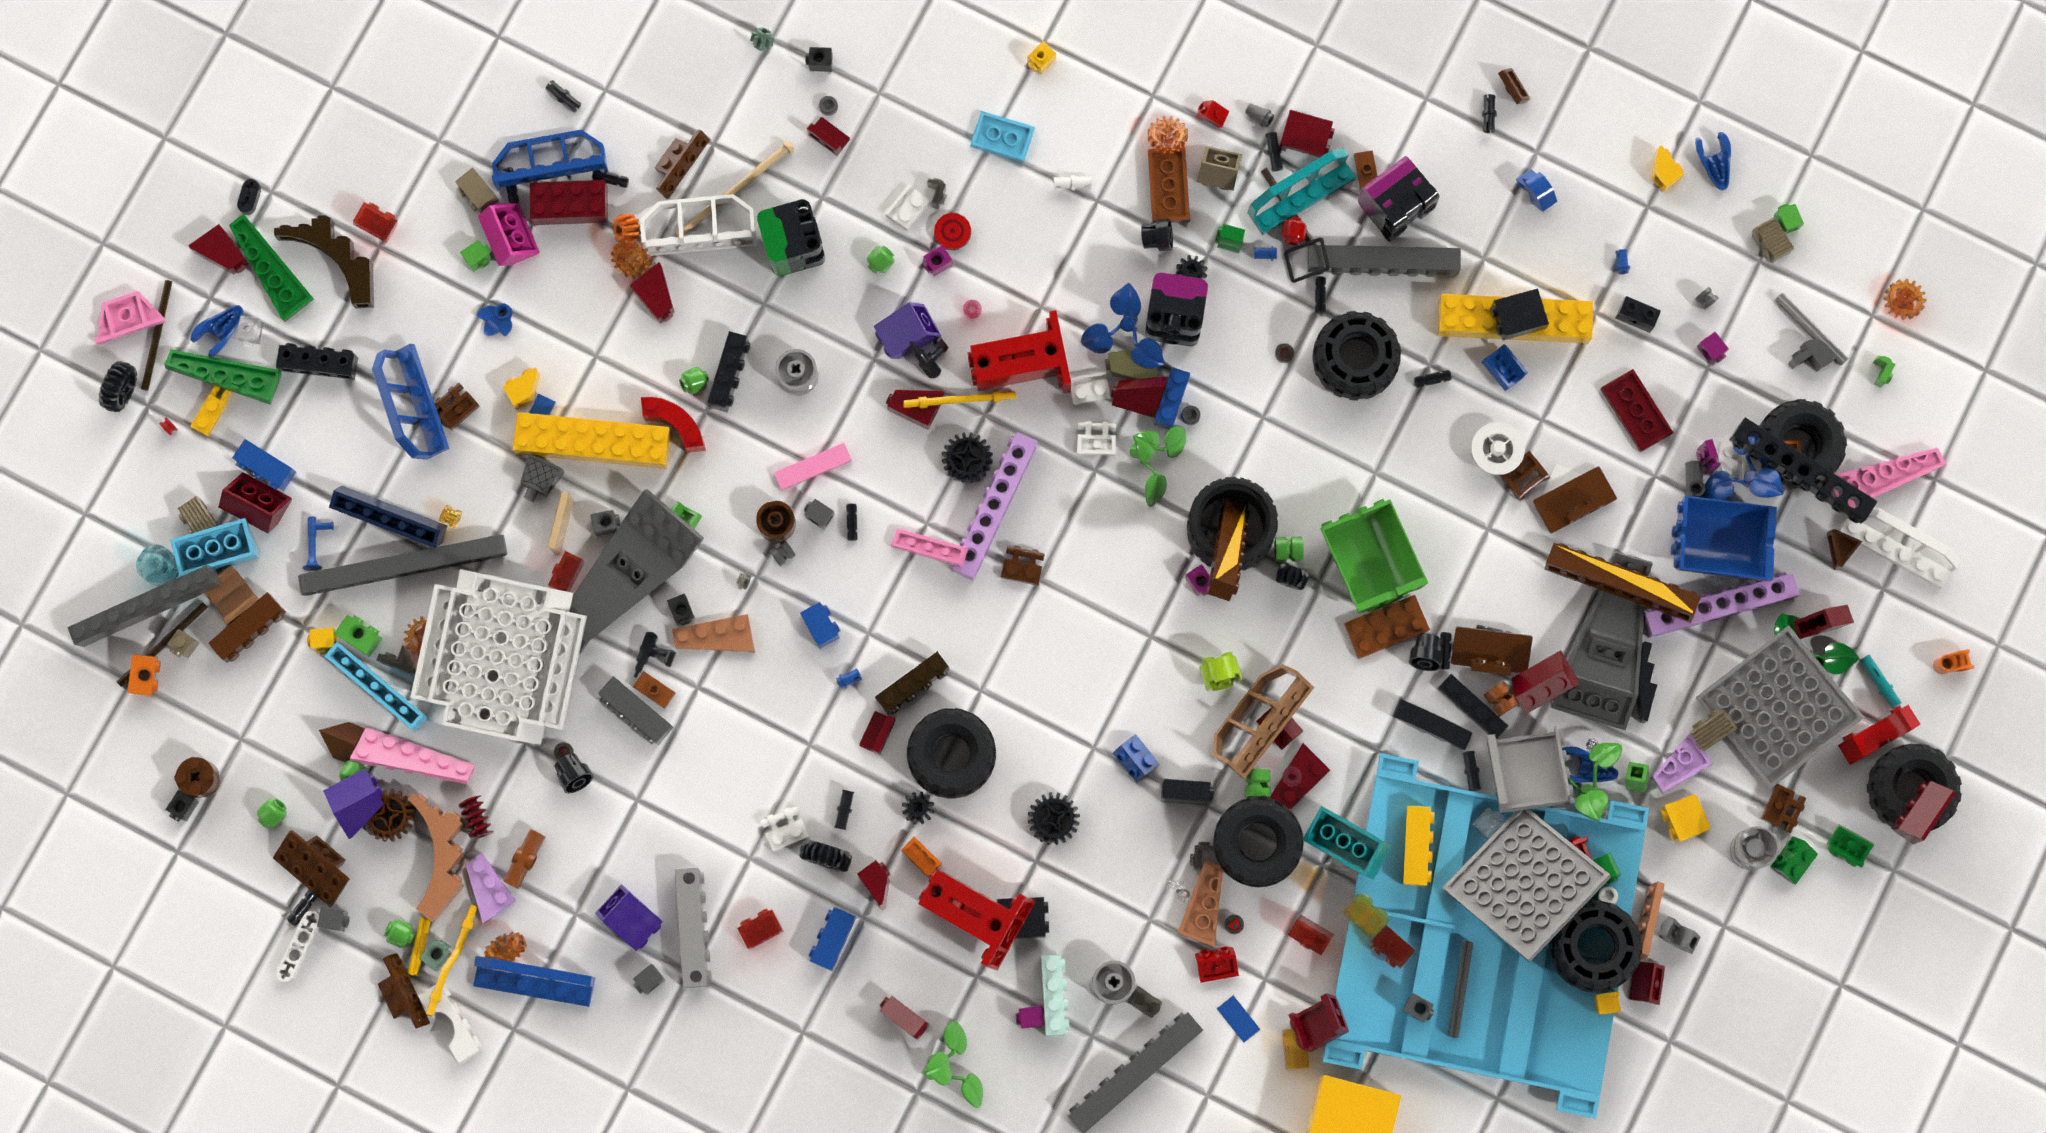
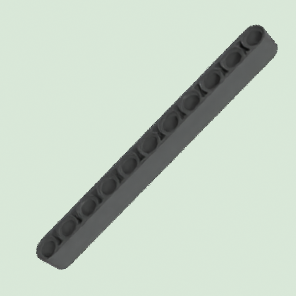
(402, 565)

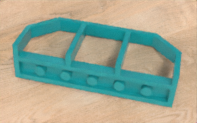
(1305, 197)

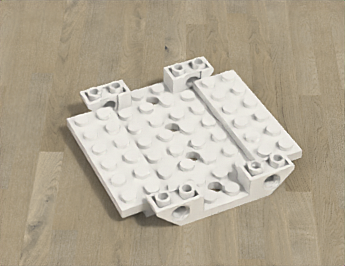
(532, 664)

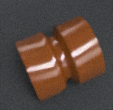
(1501, 698)

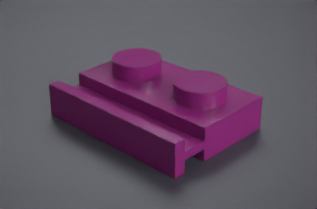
(1707, 455)

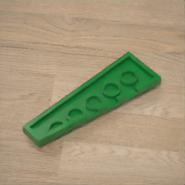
(277, 279)
(241, 378)

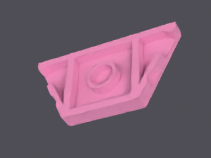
(126, 316)

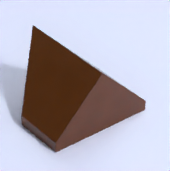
(1841, 547)
(342, 739)

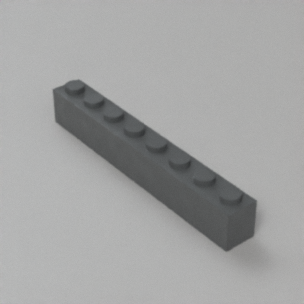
(1386, 260)
(144, 606)
(1135, 1072)

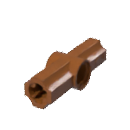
(524, 858)

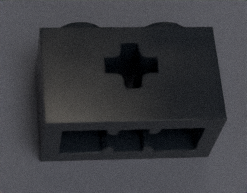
(1638, 314)

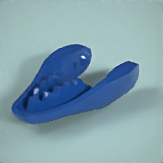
(1717, 165)
(221, 326)
(1585, 771)

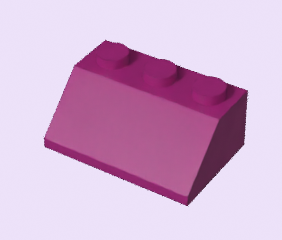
(508, 233)

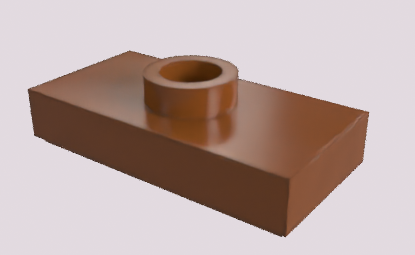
(1365, 167)
(654, 690)

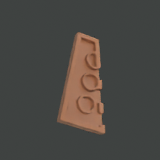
(725, 634)
(1202, 911)
(1649, 915)

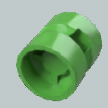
(1288, 549)
(1257, 783)

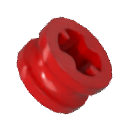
(168, 426)

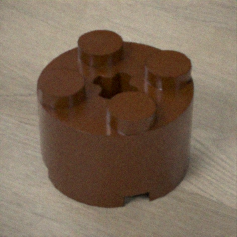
(780, 531)
(189, 770)

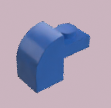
(1538, 188)

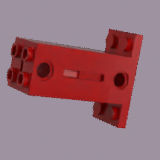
(1021, 359)
(977, 914)

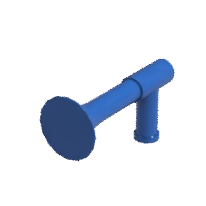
(312, 564)

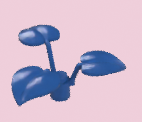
(1126, 303)
(1761, 484)

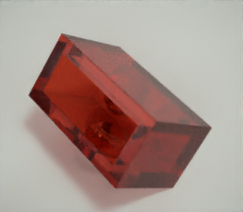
(375, 222)
(566, 572)
(760, 929)
(1310, 935)
(1392, 947)

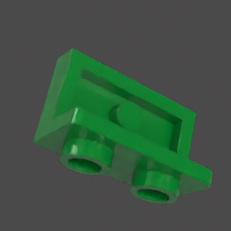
(1849, 846)
(1794, 859)

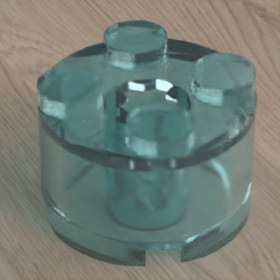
(150, 559)

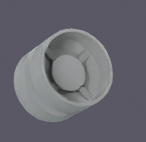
(1754, 848)

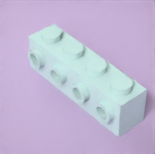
(1053, 995)

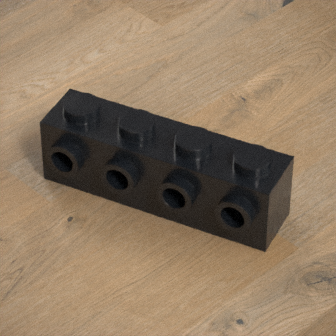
(317, 361)
(728, 371)

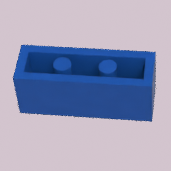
(1172, 398)
(263, 465)
(832, 938)

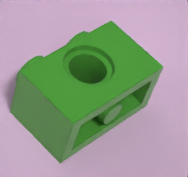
(366, 643)

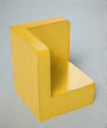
(1607, 1003)

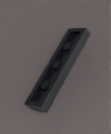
(1472, 706)

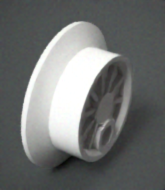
(1498, 448)

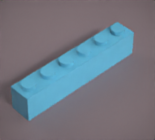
(376, 687)

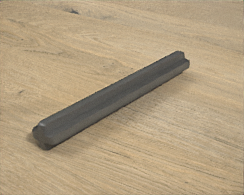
(1460, 989)

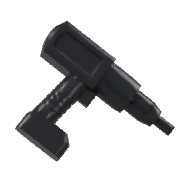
(927, 361)
(648, 650)

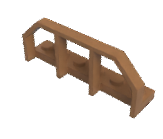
(1271, 725)

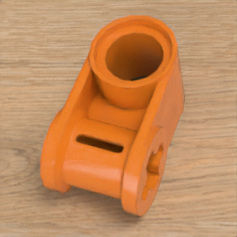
(1956, 661)

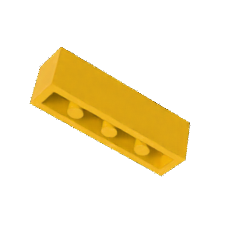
(1417, 846)

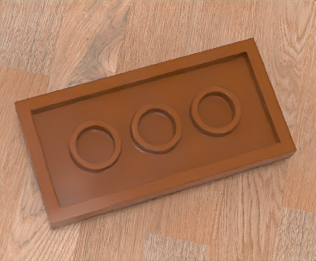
(1168, 185)
(1386, 626)

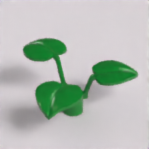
(1837, 656)

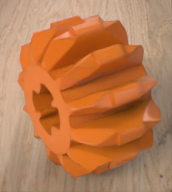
(626, 227)

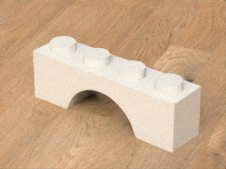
(464, 1043)

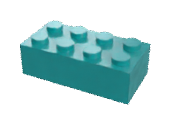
(1347, 842)

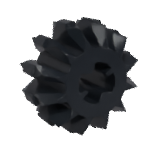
(1199, 269)
(1292, 577)
(917, 800)

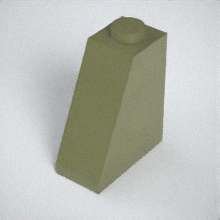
(1122, 366)

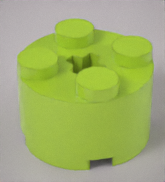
(1220, 672)

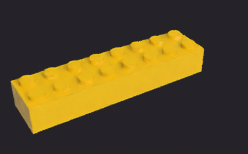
(1471, 318)
(592, 440)

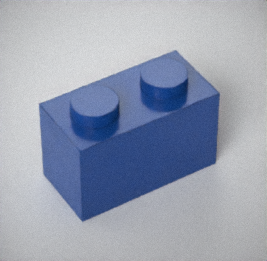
(820, 625)

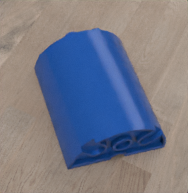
(1724, 538)

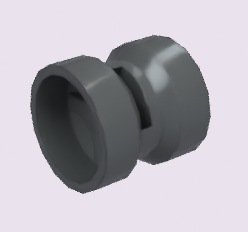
(782, 553)

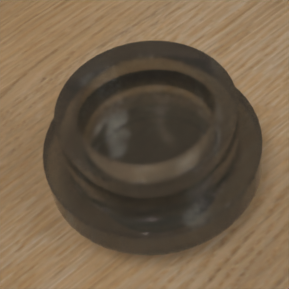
(743, 580)

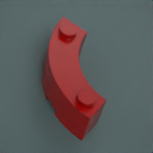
(671, 414)
(1875, 736)

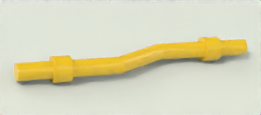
(995, 396)
(436, 995)

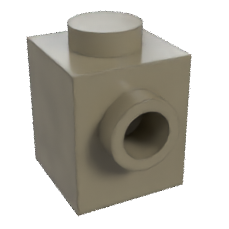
(182, 644)

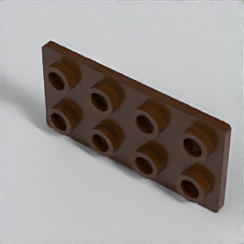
(1574, 499)
(1491, 650)
(313, 865)

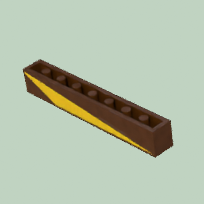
(1228, 549)
(1622, 582)

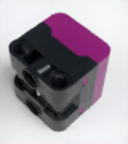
(1398, 198)
(1176, 309)

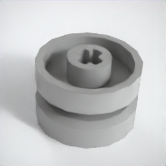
(794, 361)
(1125, 982)

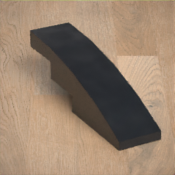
(1646, 689)
(1432, 724)

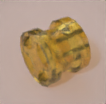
(450, 516)

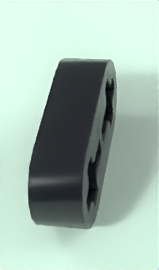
(245, 195)

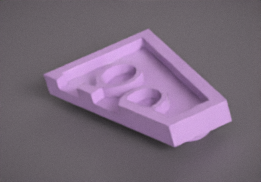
(1682, 765)
(488, 888)

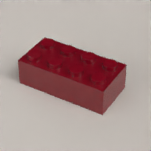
(568, 202)

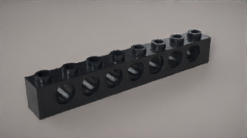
(1813, 470)

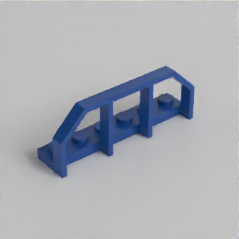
(543, 172)
(421, 398)
(533, 986)

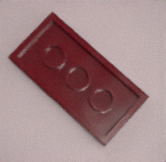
(1636, 410)

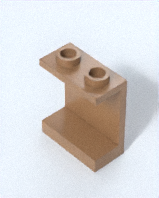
(233, 595)

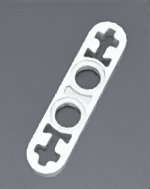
(295, 944)

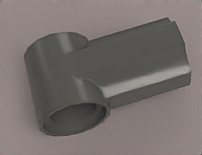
(1694, 478)

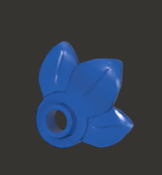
(495, 322)

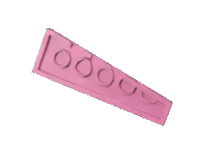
(1889, 475)
(392, 752)

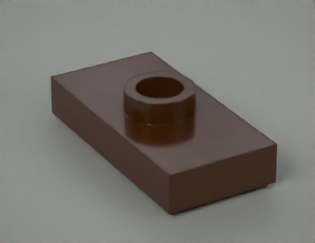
(1514, 86)

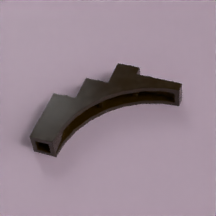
(322, 236)

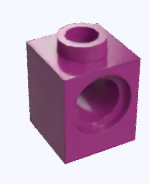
(940, 253)
(1713, 348)
(1196, 573)
(1030, 1017)

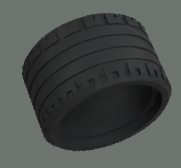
(1241, 489)

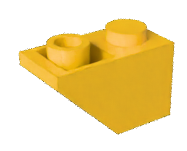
(1665, 170)
(522, 389)

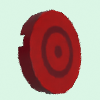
(952, 231)

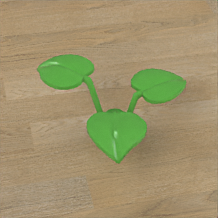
(1143, 449)
(1590, 800)
(939, 1068)

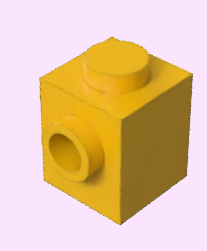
(1041, 58)
(322, 640)

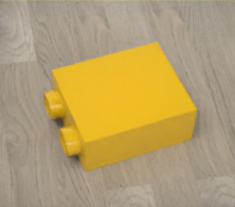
(1352, 1108)

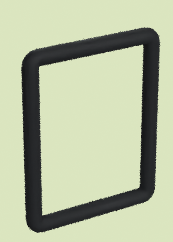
(1310, 274)

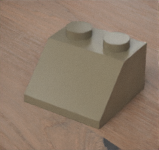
(1219, 168)

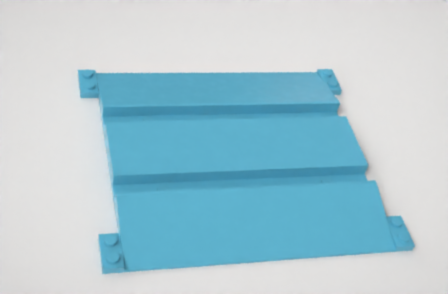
(1516, 1014)

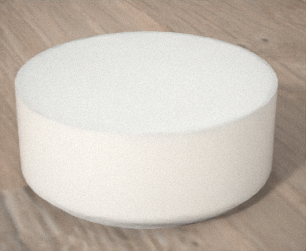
(1608, 894)

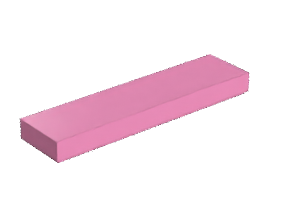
(812, 466)
(929, 547)

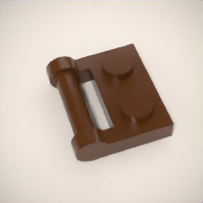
(1527, 466)

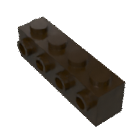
(912, 683)

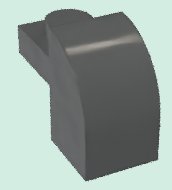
(1816, 352)
(1679, 935)

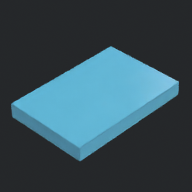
(1002, 137)

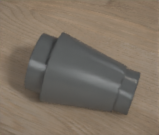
(1260, 115)

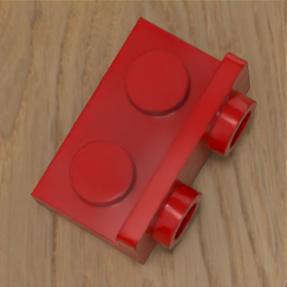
(1216, 964)

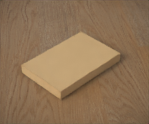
(560, 523)

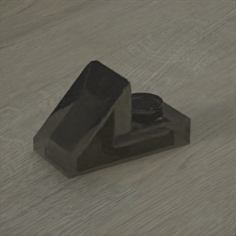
(402, 663)

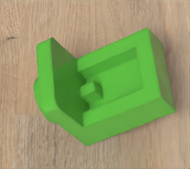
(1885, 374)
(688, 515)

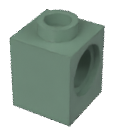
(427, 956)

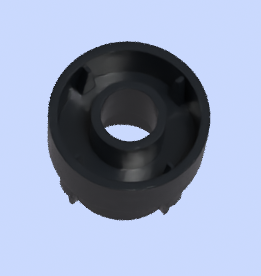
(1158, 235)
(1426, 653)
(572, 773)

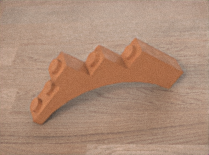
(443, 830)

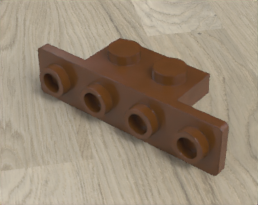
(678, 161)
(400, 993)

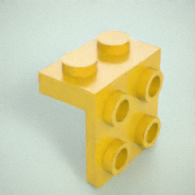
(1684, 818)

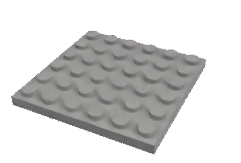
(1781, 706)
(1526, 883)

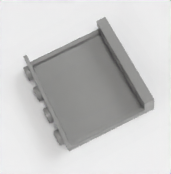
(1529, 771)

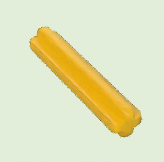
(419, 946)

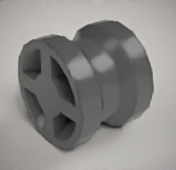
(1706, 298)

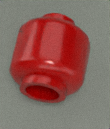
(1293, 231)

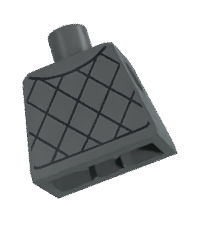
(539, 477)

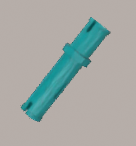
(1880, 681)

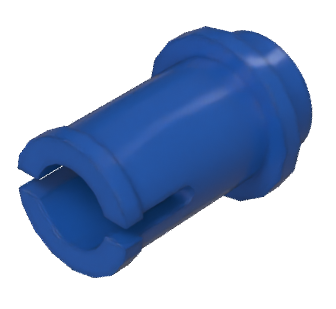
(1265, 253)
(1622, 261)
(848, 678)

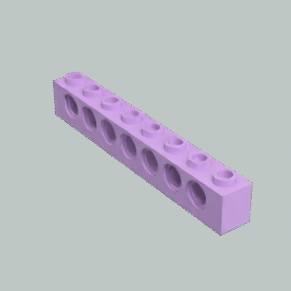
(1018, 443)
(1787, 591)

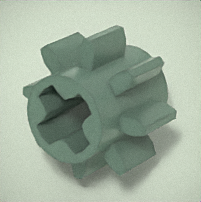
(762, 39)

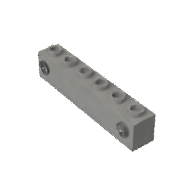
(691, 928)

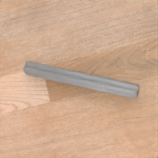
(1809, 326)

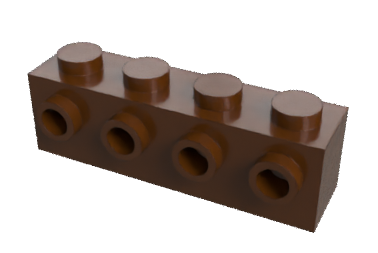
(247, 628)

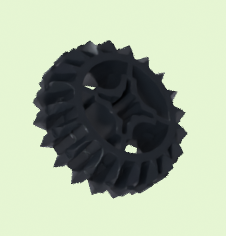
(117, 386)
(975, 458)
(1038, 825)
(825, 855)

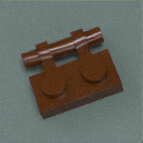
(459, 409)
(1021, 571)
(1778, 805)

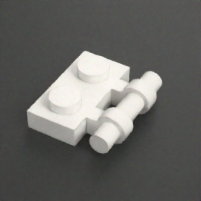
(1096, 444)
(787, 834)

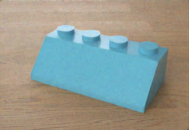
(215, 547)

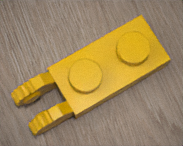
(210, 411)

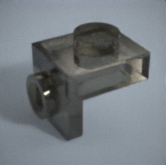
(939, 197)
(1196, 858)
(1144, 1002)

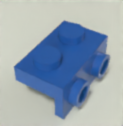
(1505, 367)
(1136, 758)

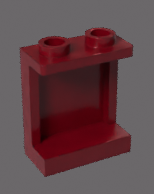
(1307, 134)
(1318, 1023)

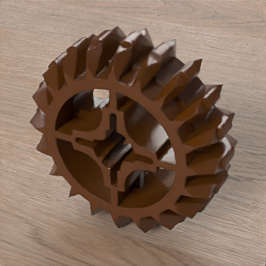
(391, 823)

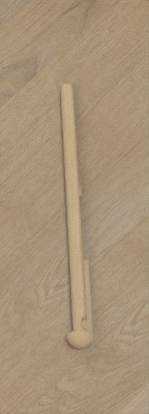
(787, 147)

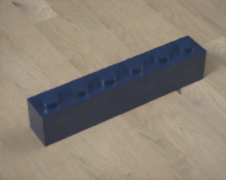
(388, 516)

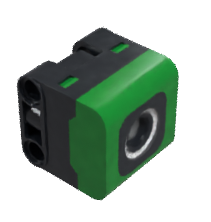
(791, 237)

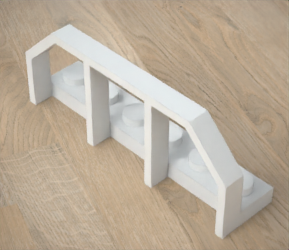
(697, 243)
(1900, 554)

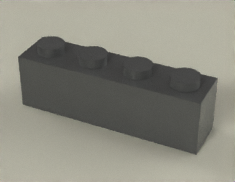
(635, 710)

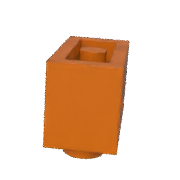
(136, 684)

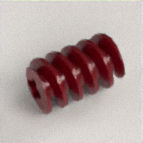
(474, 817)

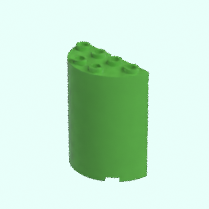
(1374, 556)

